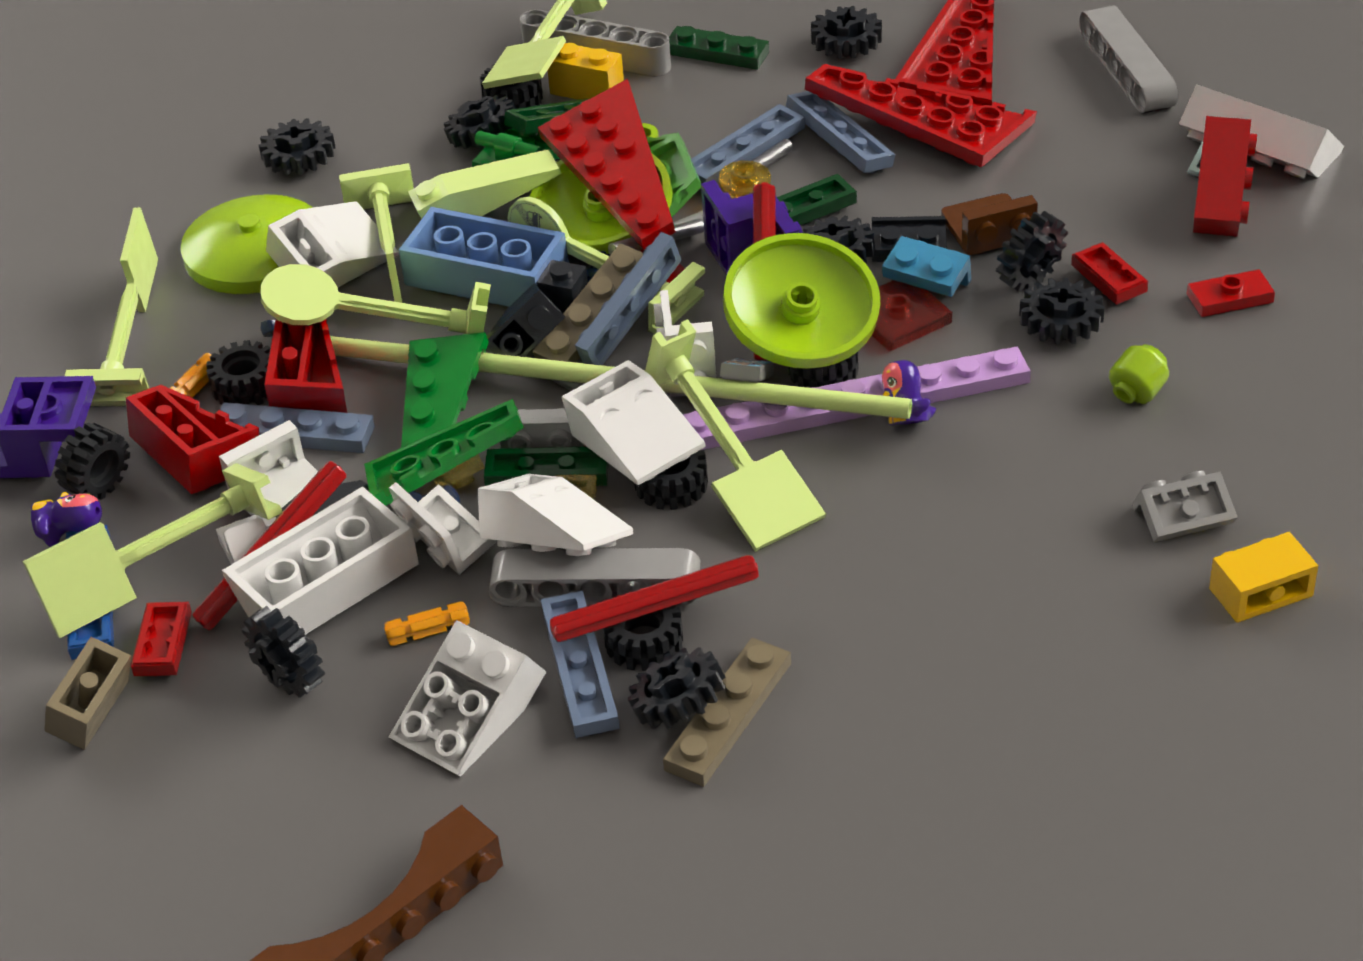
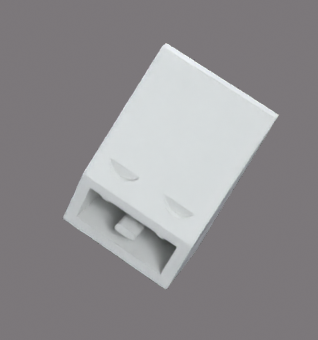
(330, 238)
(630, 423)
(546, 515)
(466, 699)

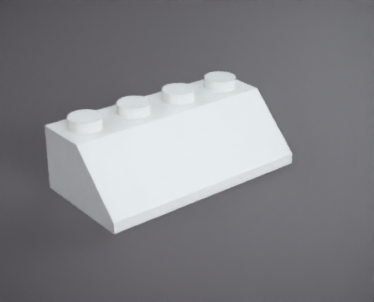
(1280, 138)
(326, 562)

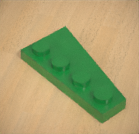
(439, 382)
(441, 451)

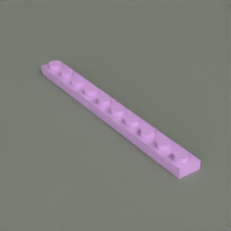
(938, 383)

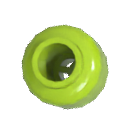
(1139, 374)

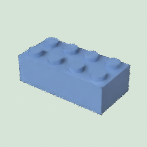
(457, 249)

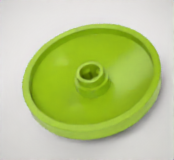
(583, 213)
(229, 242)
(801, 300)

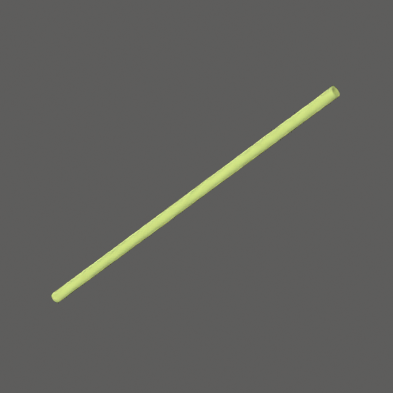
(714, 387)

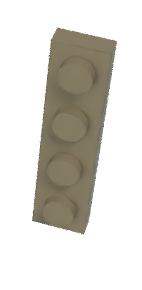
(561, 341)
(714, 733)

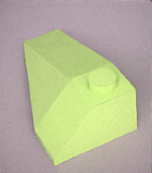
(485, 186)

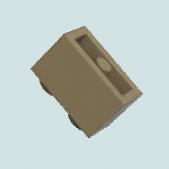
(87, 693)

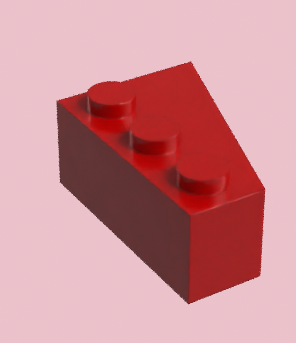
(1224, 176)
(304, 369)
(184, 435)

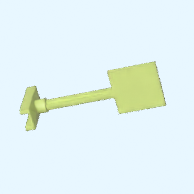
(533, 59)
(377, 190)
(139, 266)
(762, 495)
(88, 576)

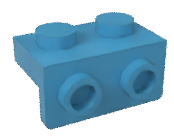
(927, 266)

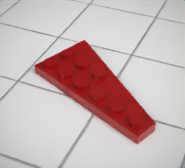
(955, 52)
(926, 114)
(612, 158)

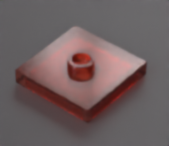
(907, 314)

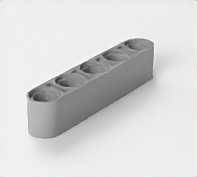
(641, 49)
(1128, 59)
(527, 575)

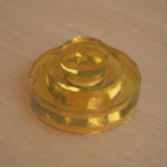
(741, 176)

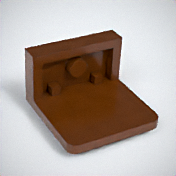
(987, 221)

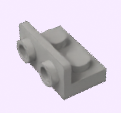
(542, 430)
(1185, 506)

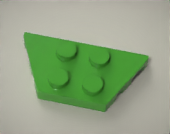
(681, 171)

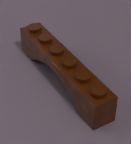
(450, 863)

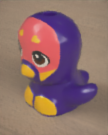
(904, 381)
(67, 513)

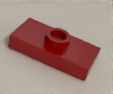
(1109, 273)
(1230, 293)
(161, 639)

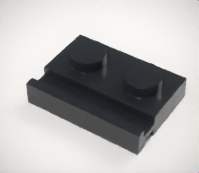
(890, 229)

